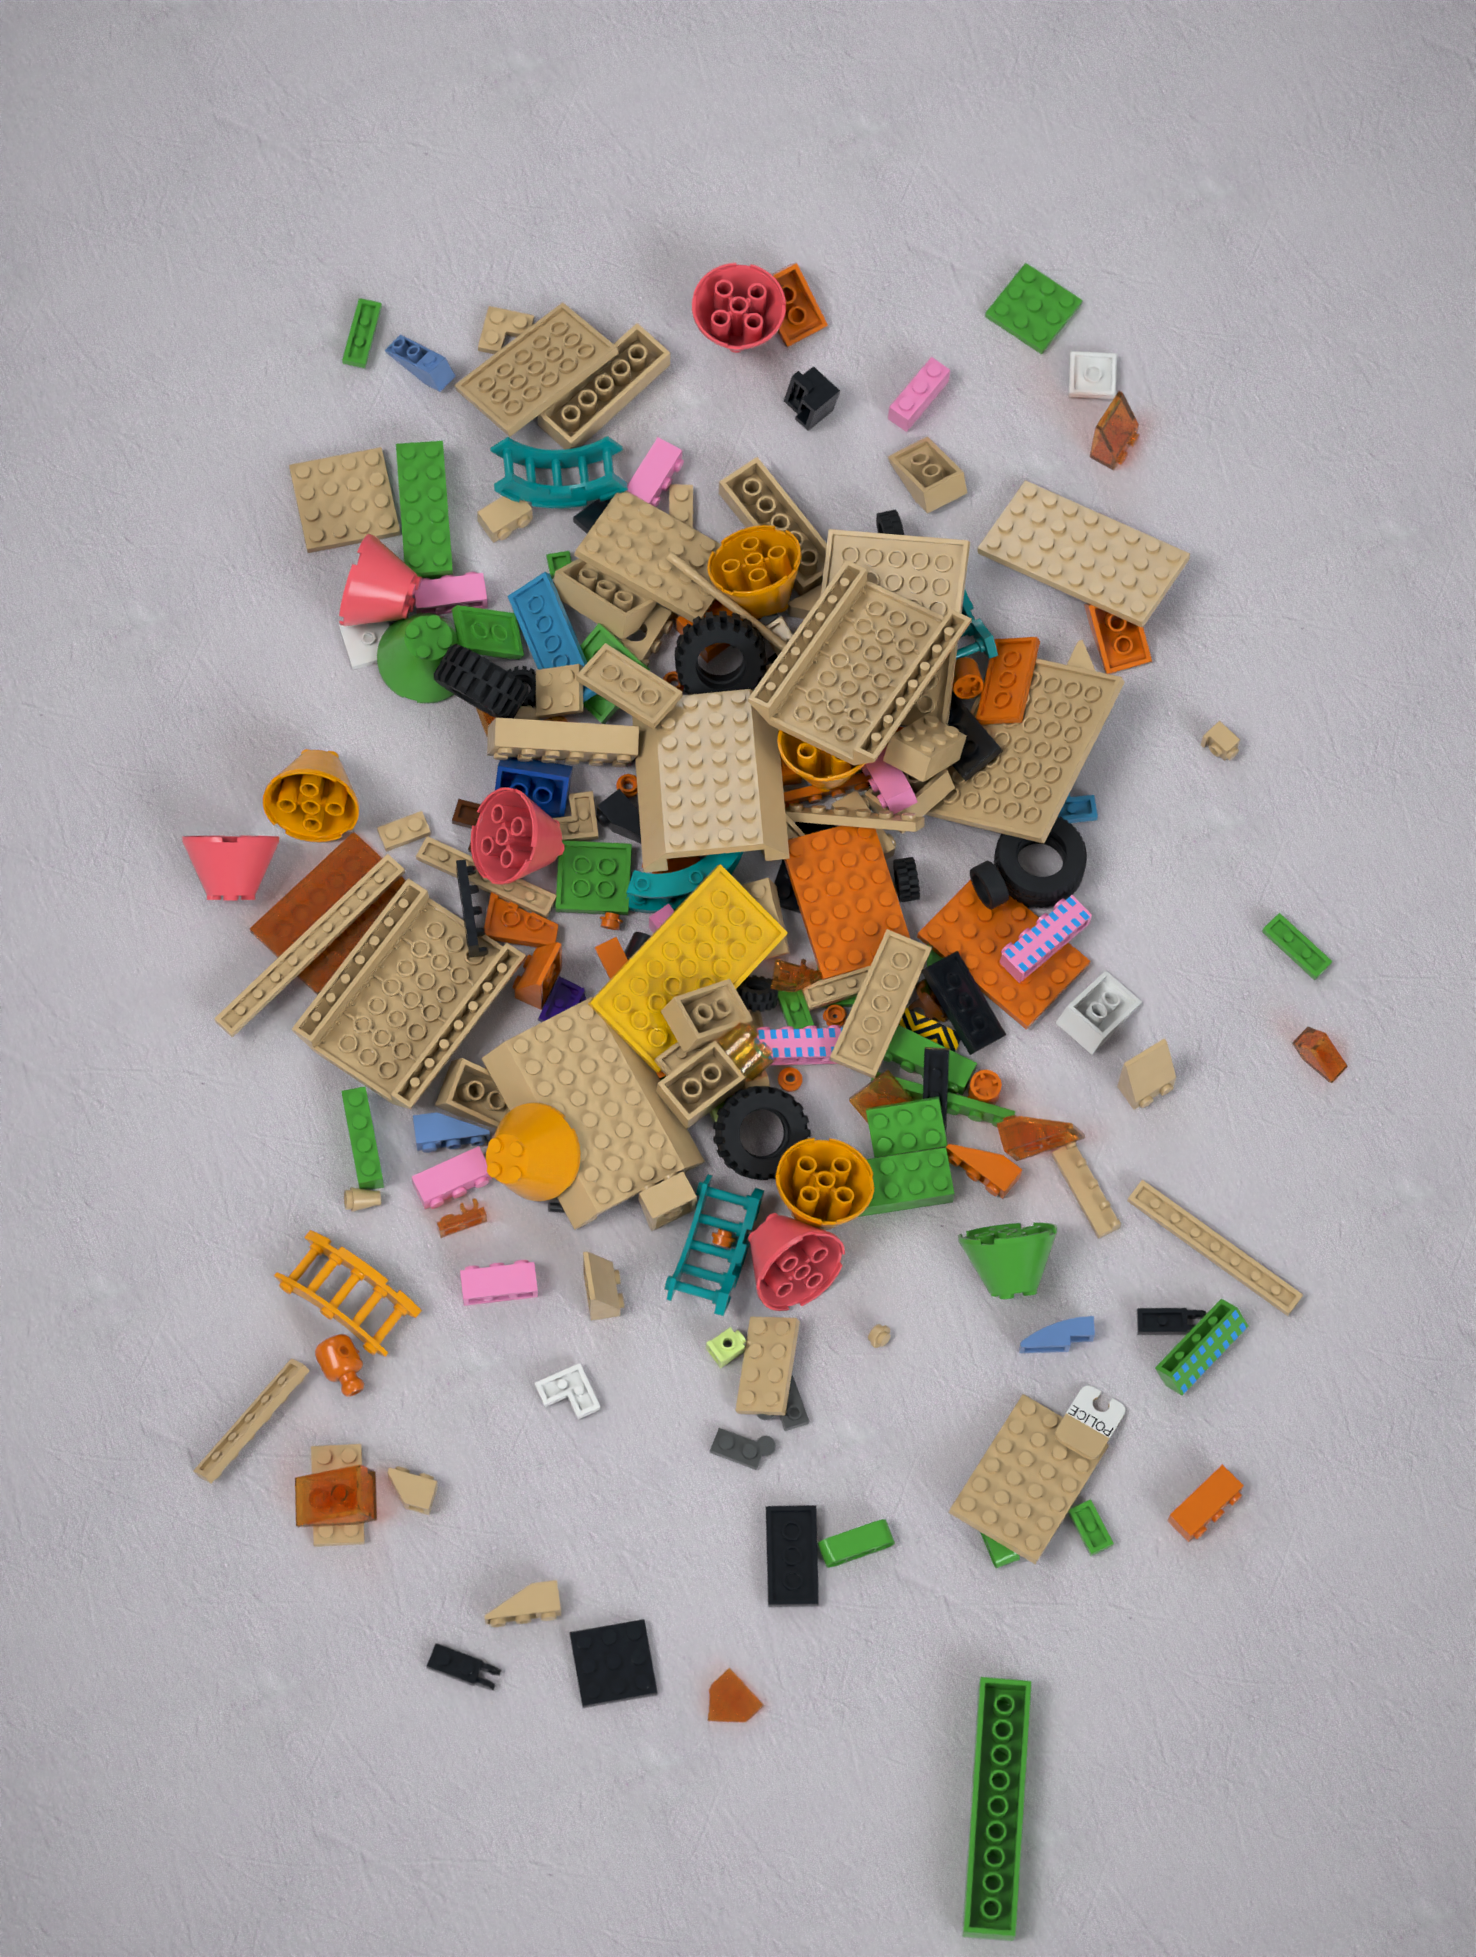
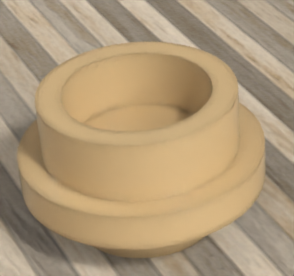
(879, 1336)

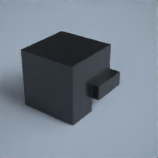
(811, 397)

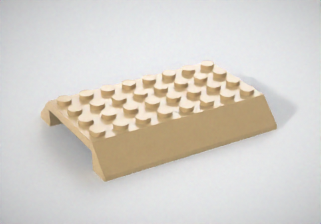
(855, 667)
(710, 781)
(405, 997)
(607, 1099)

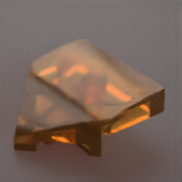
(793, 977)
(732, 1700)

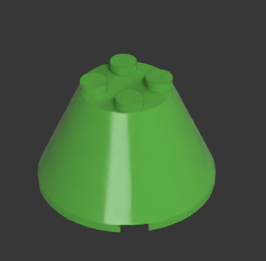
(412, 652)
(1010, 1256)

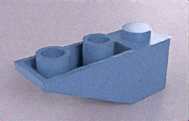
(421, 362)
(441, 1131)

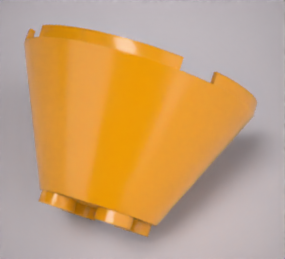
(757, 568)
(814, 764)
(312, 798)
(534, 1152)
(824, 1182)

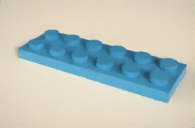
(547, 626)

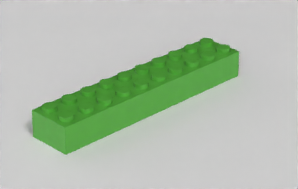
(996, 1809)

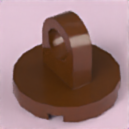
(928, 1002)

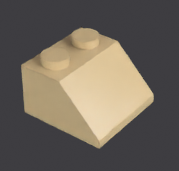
(667, 1200)

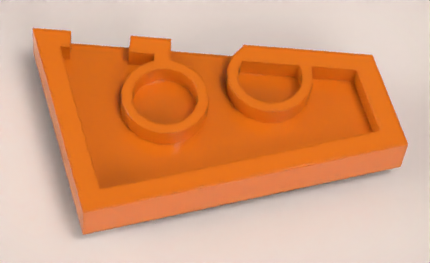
(514, 925)

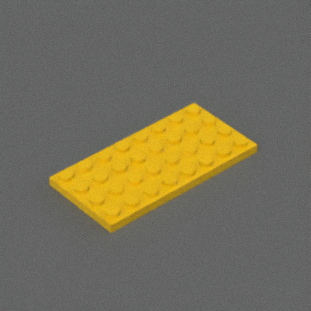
(706, 940)

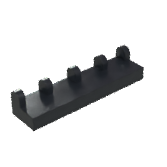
(468, 910)

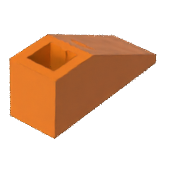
(989, 1168)

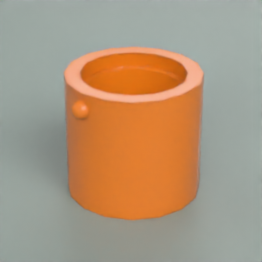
(967, 678)
(985, 1087)

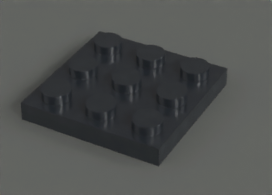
(613, 1663)

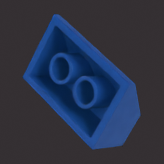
(542, 782)

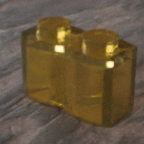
(747, 1051)

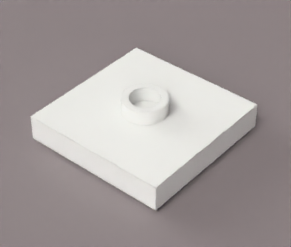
(1092, 375)
(362, 642)

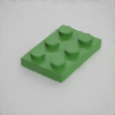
(488, 632)
(906, 1127)

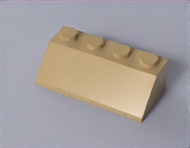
(602, 598)

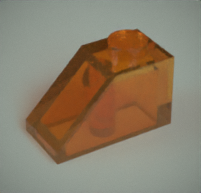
(1320, 1053)

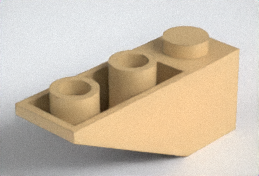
(532, 1602)

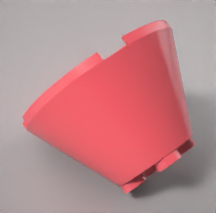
(738, 306)
(378, 586)
(513, 837)
(230, 863)
(793, 1261)

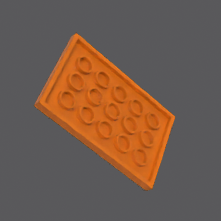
(844, 896)
(979, 938)

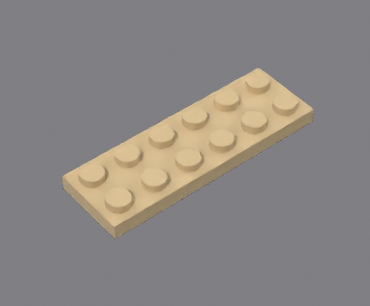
(880, 1004)

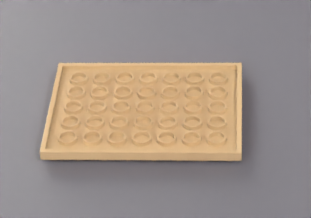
(917, 569)
(1040, 757)

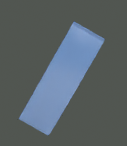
(1059, 1335)

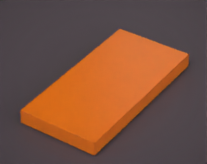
(1008, 681)

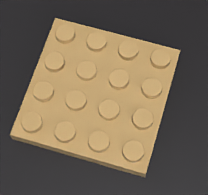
(344, 499)

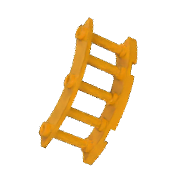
(359, 1271)

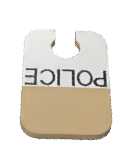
(1087, 1429)

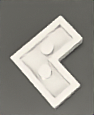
(572, 1385)

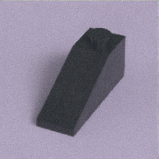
(620, 816)

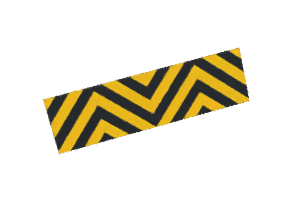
(930, 1029)

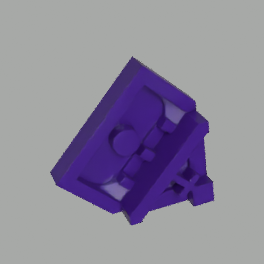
(563, 996)

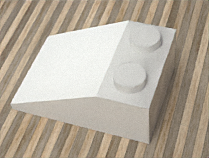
(1098, 1012)

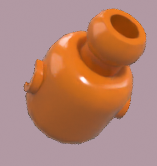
(340, 1363)

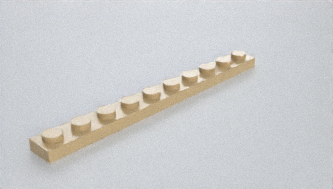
(309, 945)

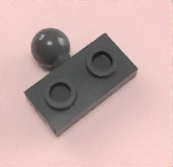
(795, 1411)

